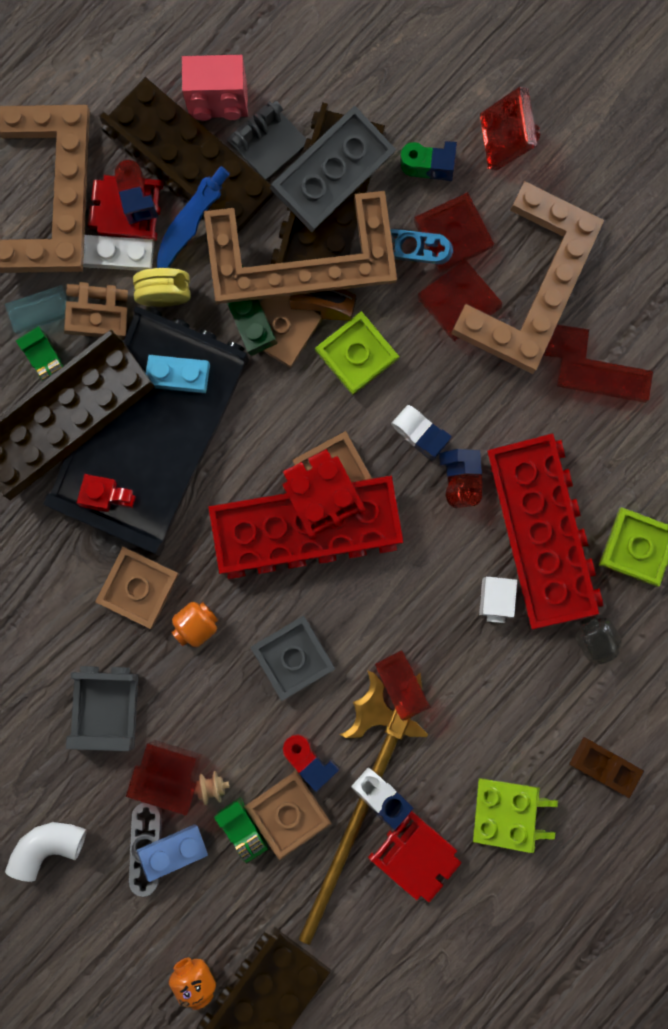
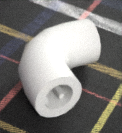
(39, 844)

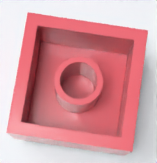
(215, 86)

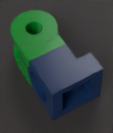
(428, 161)

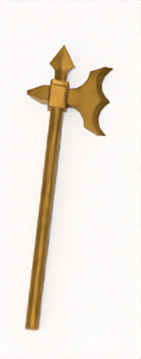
(369, 712)

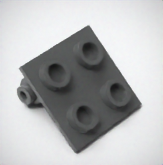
(267, 140)

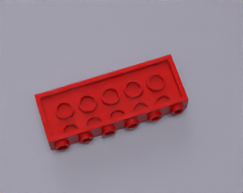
(544, 531)
(270, 533)

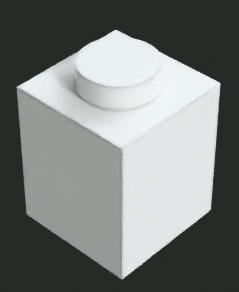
(498, 599)

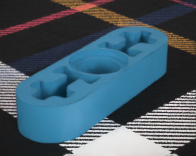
(431, 240)

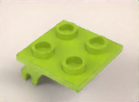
(508, 815)

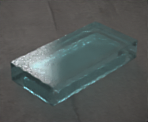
(37, 309)

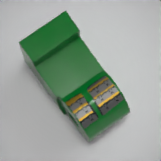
(40, 353)
(241, 830)

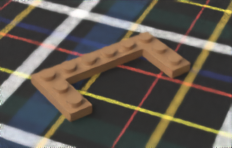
(71, 129)
(238, 284)
(526, 346)

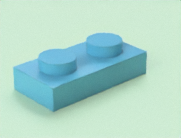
(178, 373)

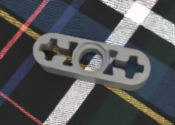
(139, 824)

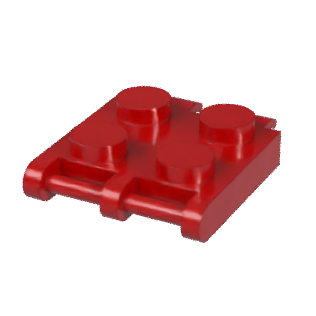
(110, 217)
(321, 492)
(417, 858)

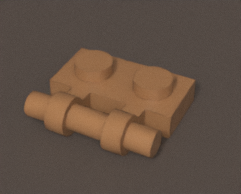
(95, 319)

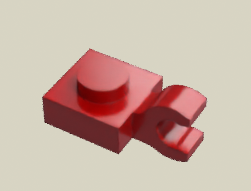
(100, 493)

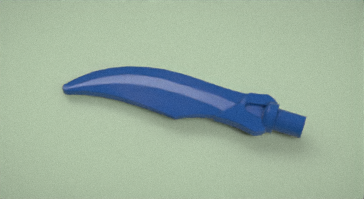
(188, 219)

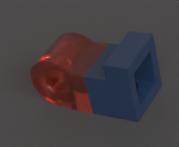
(130, 187)
(463, 477)

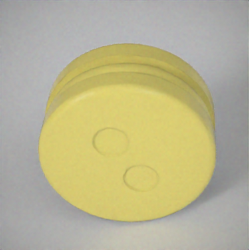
(161, 287)

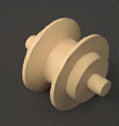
(211, 788)

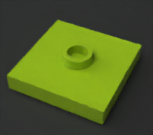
(357, 353)
(637, 547)

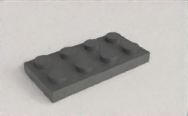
(332, 168)

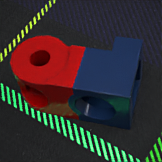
(300, 755)

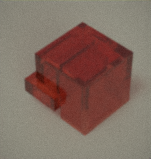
(165, 777)

